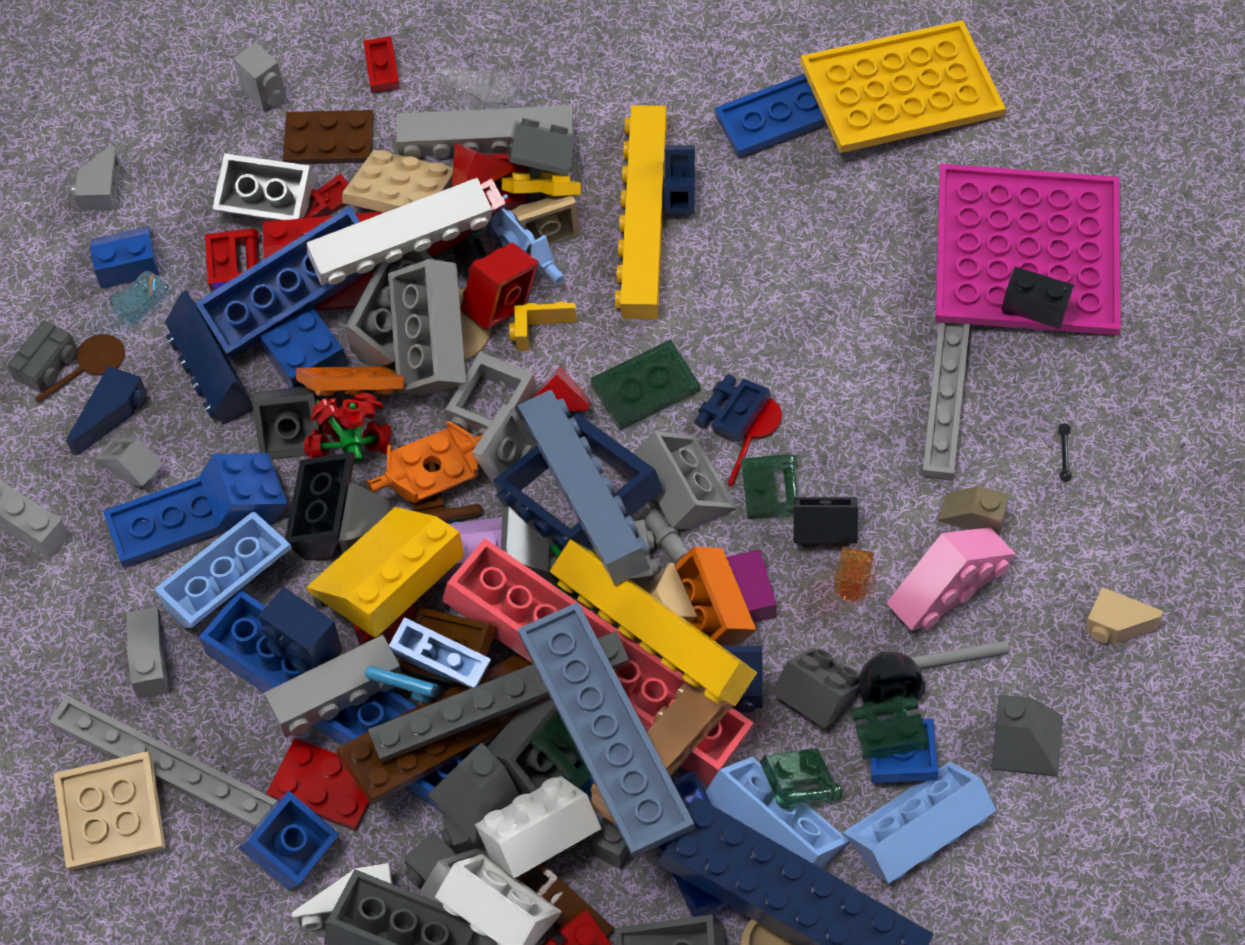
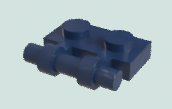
(739, 411)

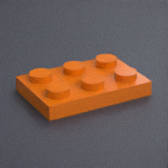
(351, 379)

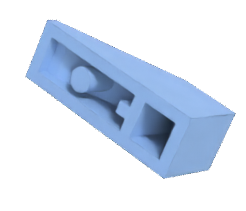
(438, 654)

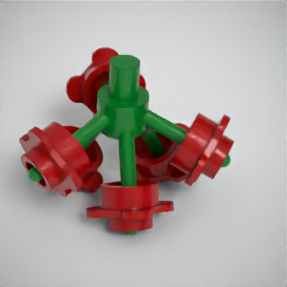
(346, 427)

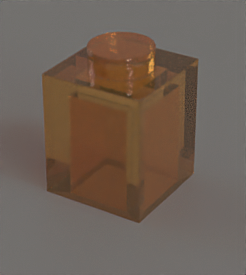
(853, 573)

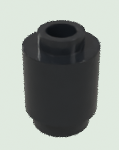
(467, 252)

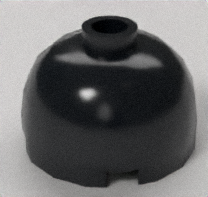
(890, 676)

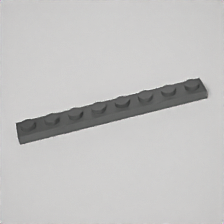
(473, 707)

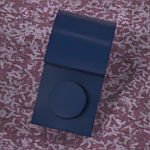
(679, 179)

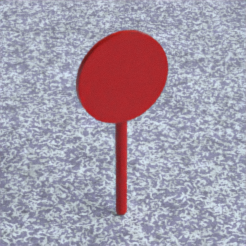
(764, 425)

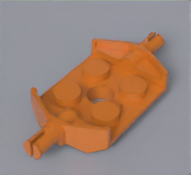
(447, 448)

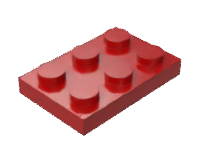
(321, 784)

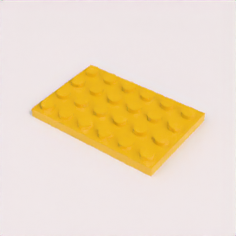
(902, 86)

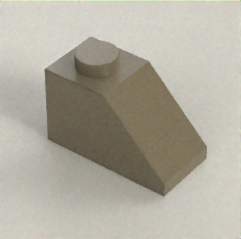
(975, 509)

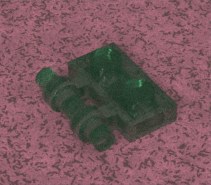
(891, 735)

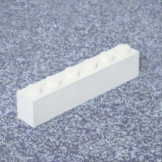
(399, 232)

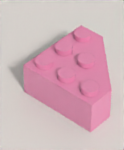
(950, 575)

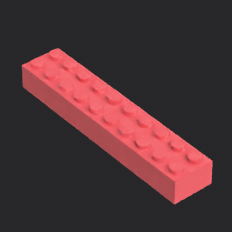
(510, 595)

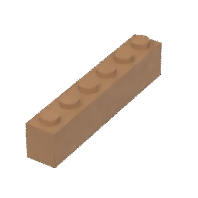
(677, 731)

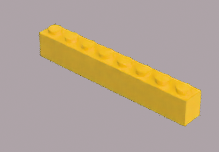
(643, 213)
(655, 624)

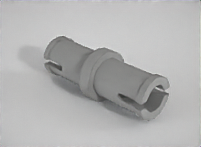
(665, 536)

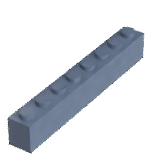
(584, 487)

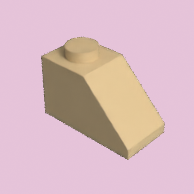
(1120, 618)

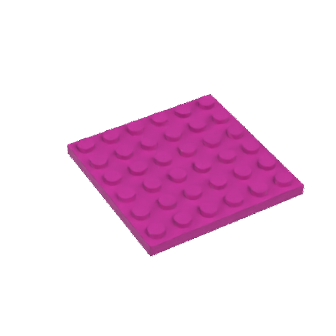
(1030, 221)

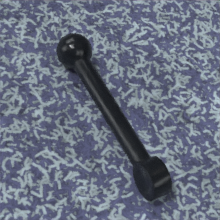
(1064, 431)

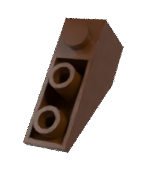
(558, 893)

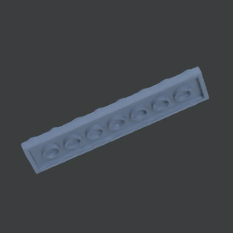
(606, 730)

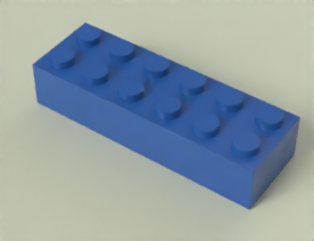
(272, 291)

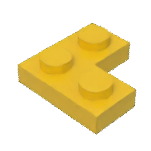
(547, 183)

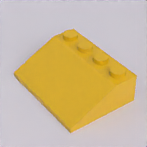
(389, 568)

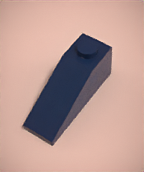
(108, 407)

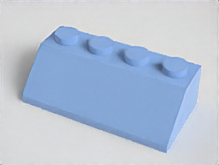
(221, 570)
(748, 797)
(921, 822)

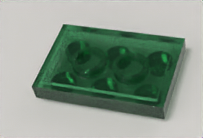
(645, 384)

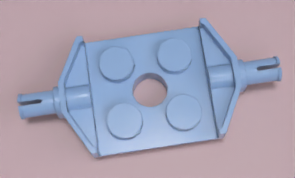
(506, 229)

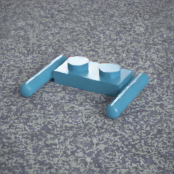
(421, 689)

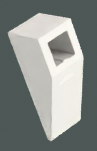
(318, 909)

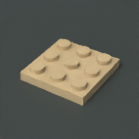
(395, 180)
(109, 811)

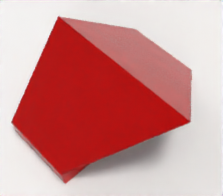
(474, 164)
(565, 388)

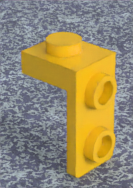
(538, 314)

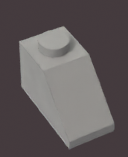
(98, 182)
(130, 461)

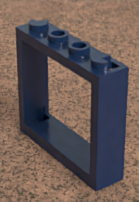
(641, 488)

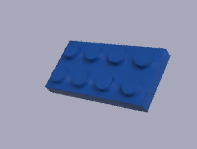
(770, 116)
(161, 522)

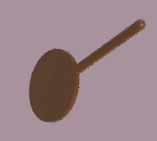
(93, 357)

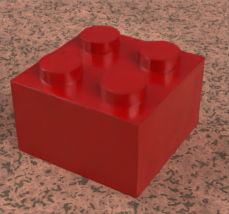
(498, 285)

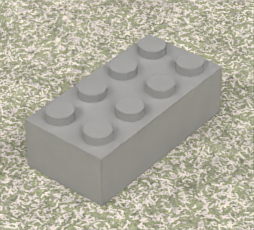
(427, 327)

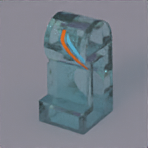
(139, 298)

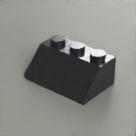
(319, 505)

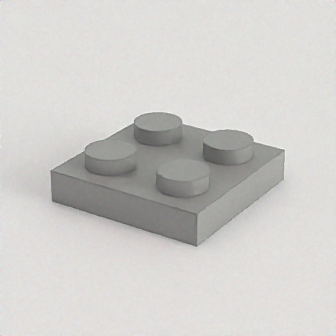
(503, 443)

